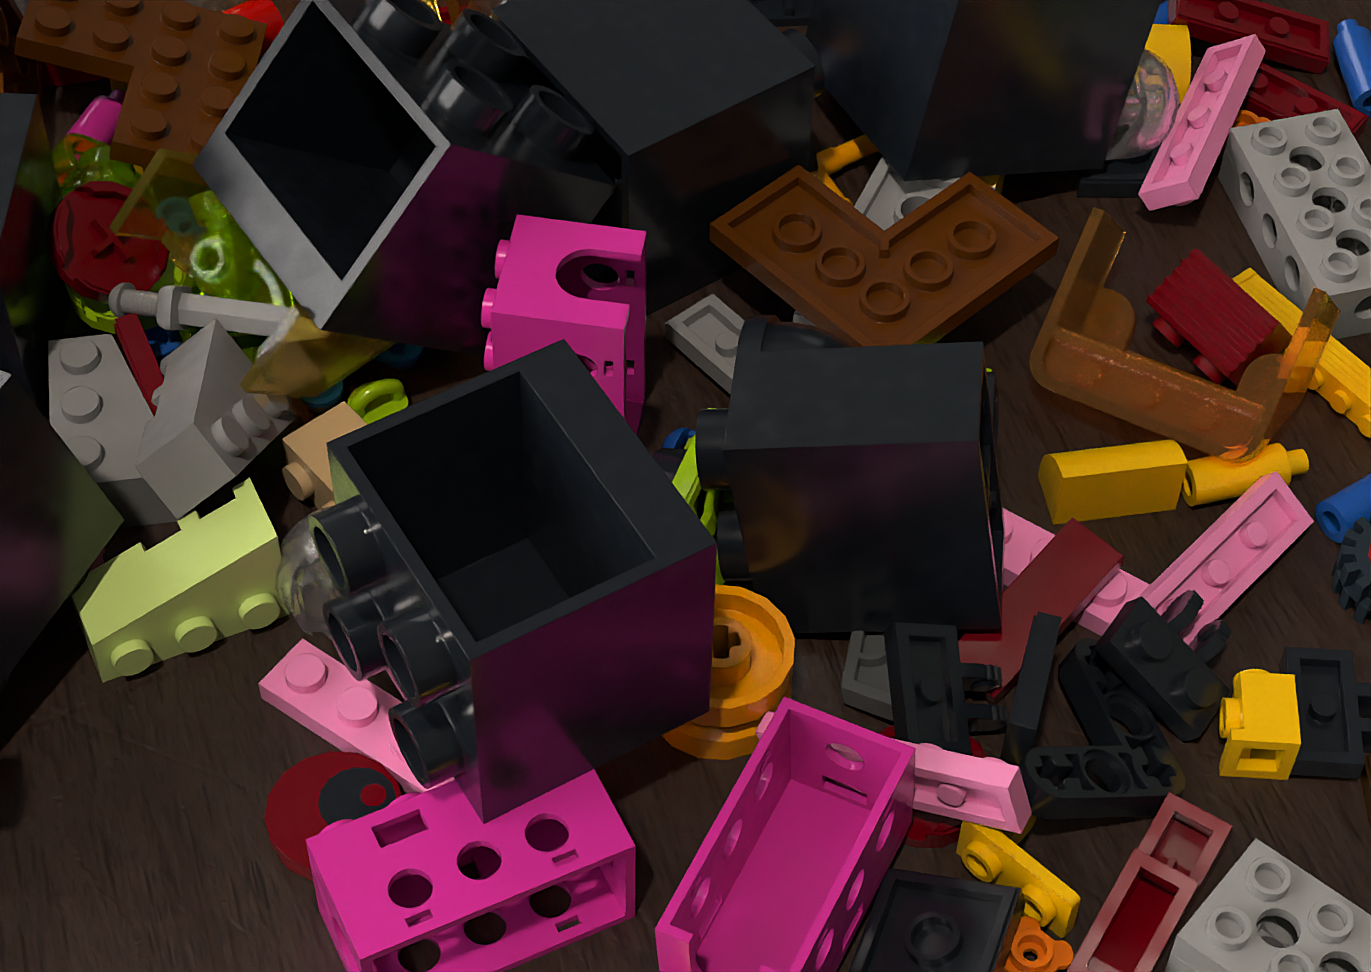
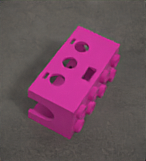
(550, 299)
(792, 851)
(400, 879)

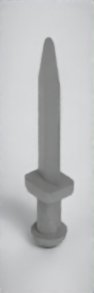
(177, 308)

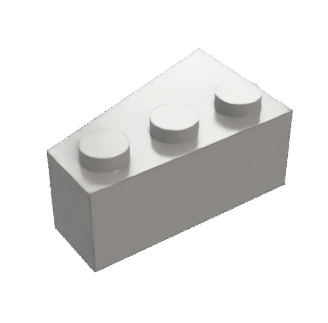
(205, 421)
(102, 422)

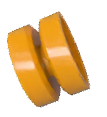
(747, 676)

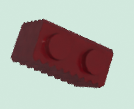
(1216, 318)

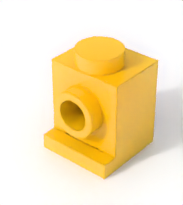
(1260, 726)

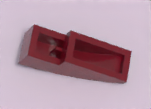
(1154, 890)

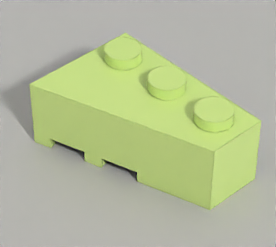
(184, 590)

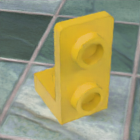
(996, 858)

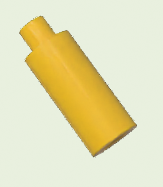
(1216, 480)

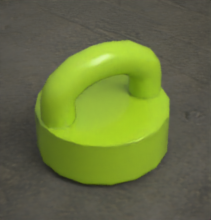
(378, 399)

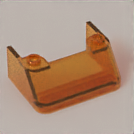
(1087, 360)

